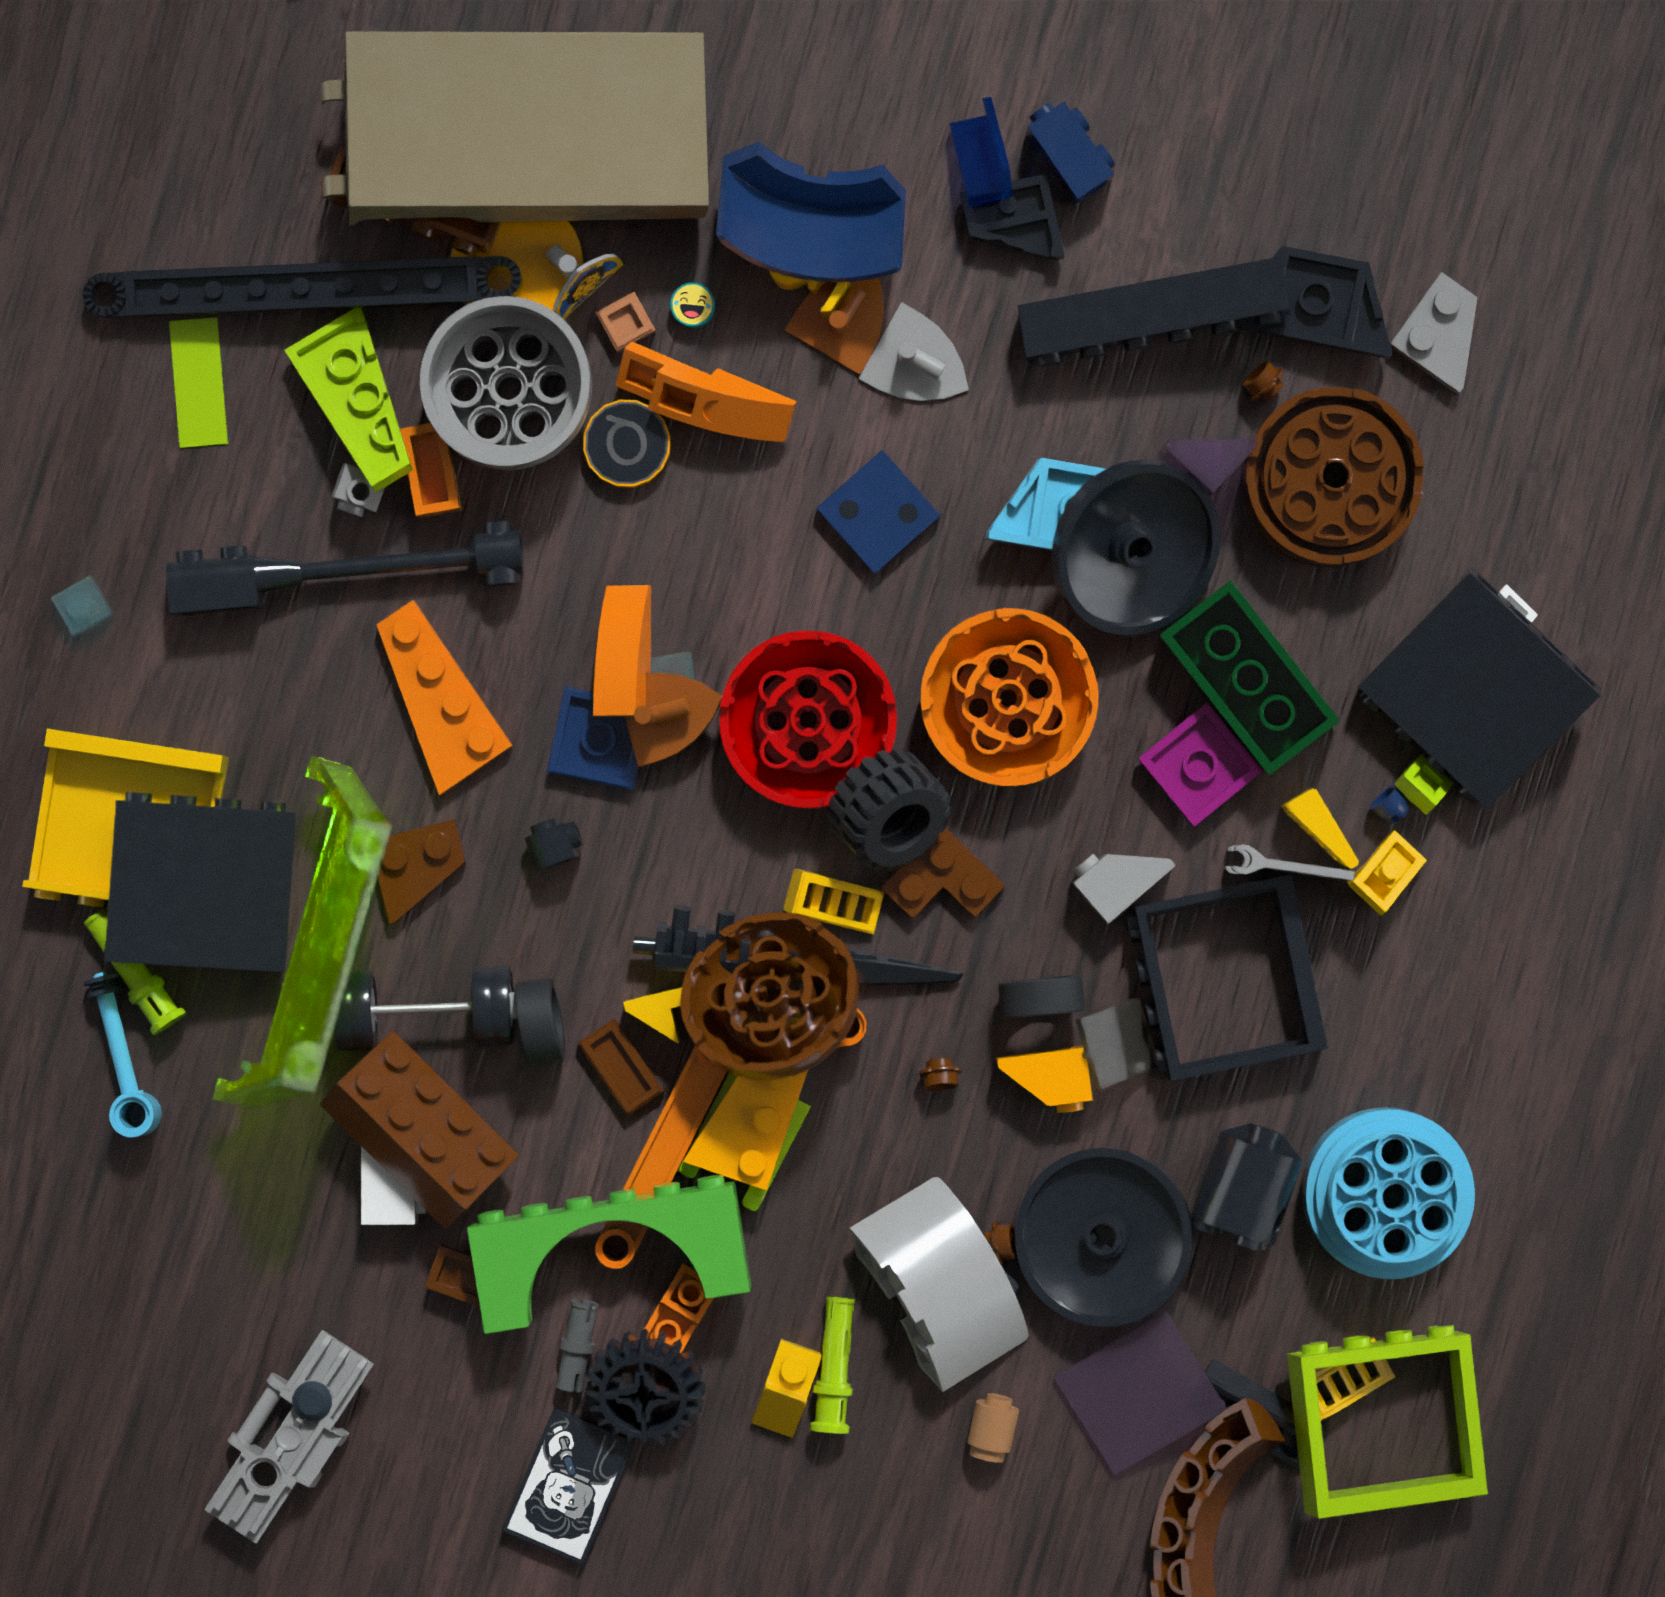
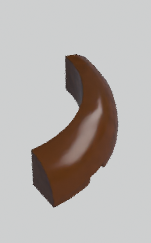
(1197, 1496)

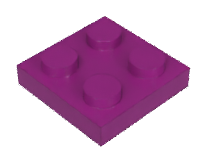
(1200, 764)

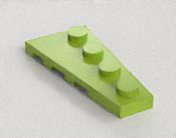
(349, 387)

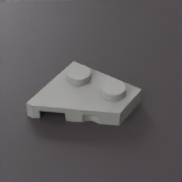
(1440, 332)

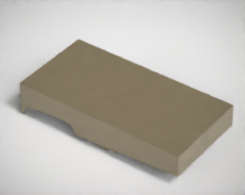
(523, 126)

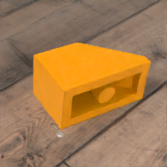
(1053, 1076)

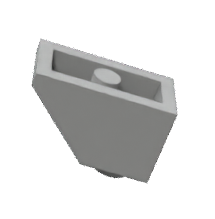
(1117, 881)

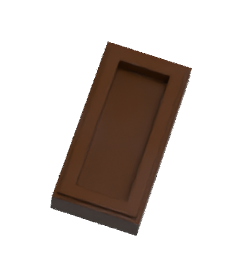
(621, 1066)

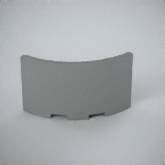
(945, 1279)

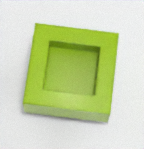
(1423, 784)

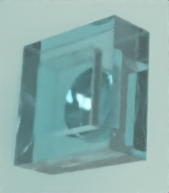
(82, 606)

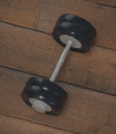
(490, 1004)

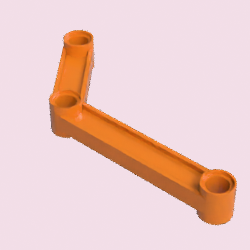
(672, 1139)

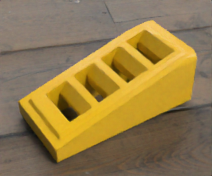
(1315, 819)
(797, 892)
(1354, 1392)

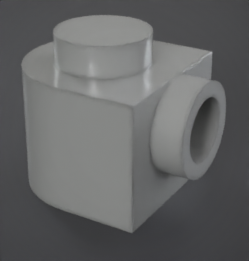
(355, 492)

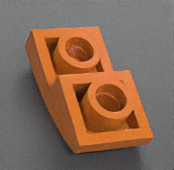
(679, 1308)

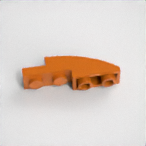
(705, 400)

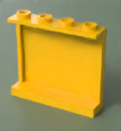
(79, 805)

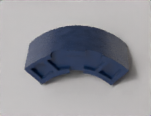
(810, 224)

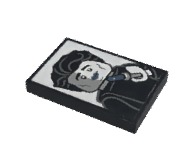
(568, 1485)

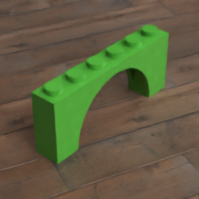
(696, 1218)

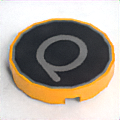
(626, 443)

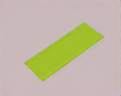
(198, 382)

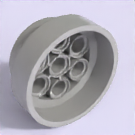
(452, 359)

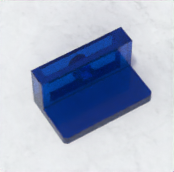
(982, 157)

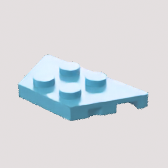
(1039, 502)

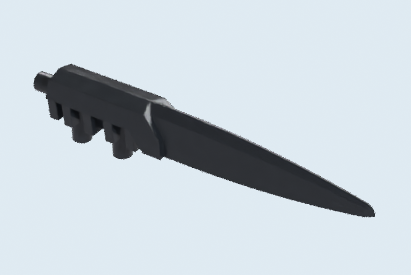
(678, 945)

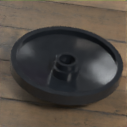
(1135, 547)
(1104, 1237)

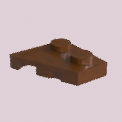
(417, 864)

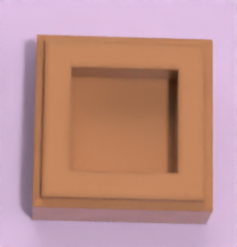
(625, 321)

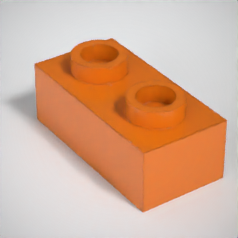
(433, 472)

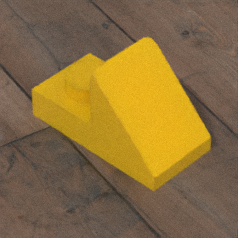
(1387, 872)
(657, 1011)
(786, 1388)

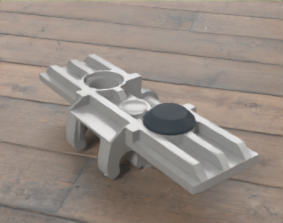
(302, 1443)

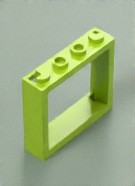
(1358, 1349)

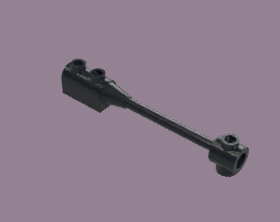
(239, 579)

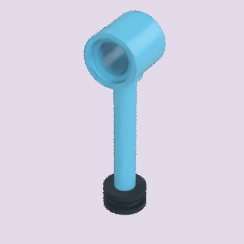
(103, 988)

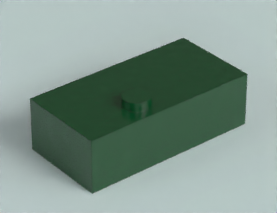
(1250, 677)

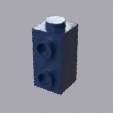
(1069, 152)

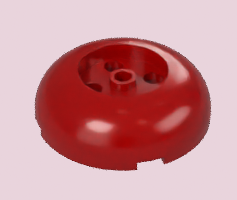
(769, 683)

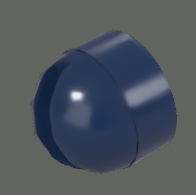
(1390, 805)

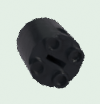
(1247, 1185)

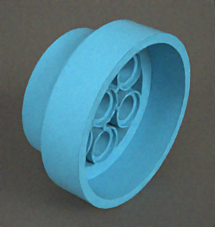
(1329, 1198)

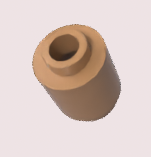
(992, 1428)

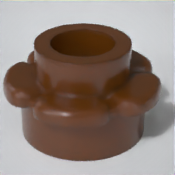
(1264, 381)
(940, 1075)
(1002, 1241)

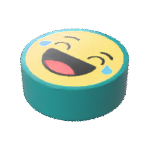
(692, 305)

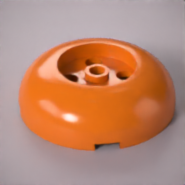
(1033, 650)

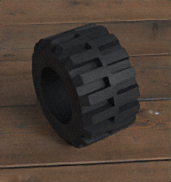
(889, 810)

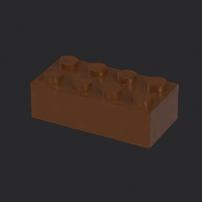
(418, 1129)

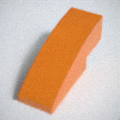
(623, 651)

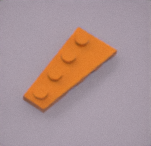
(443, 705)

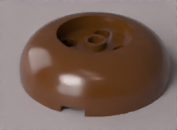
(719, 1006)

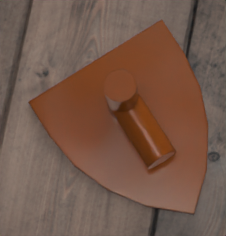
(850, 331)
(673, 716)

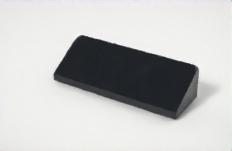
(1234, 1387)

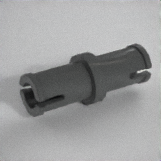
(577, 1345)

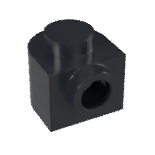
(553, 843)

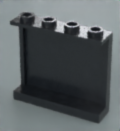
(1479, 689)
(200, 883)

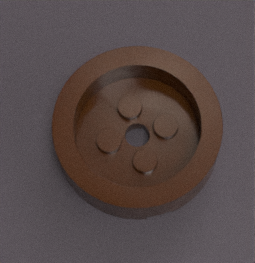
(1287, 487)

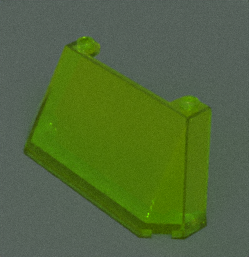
(322, 947)

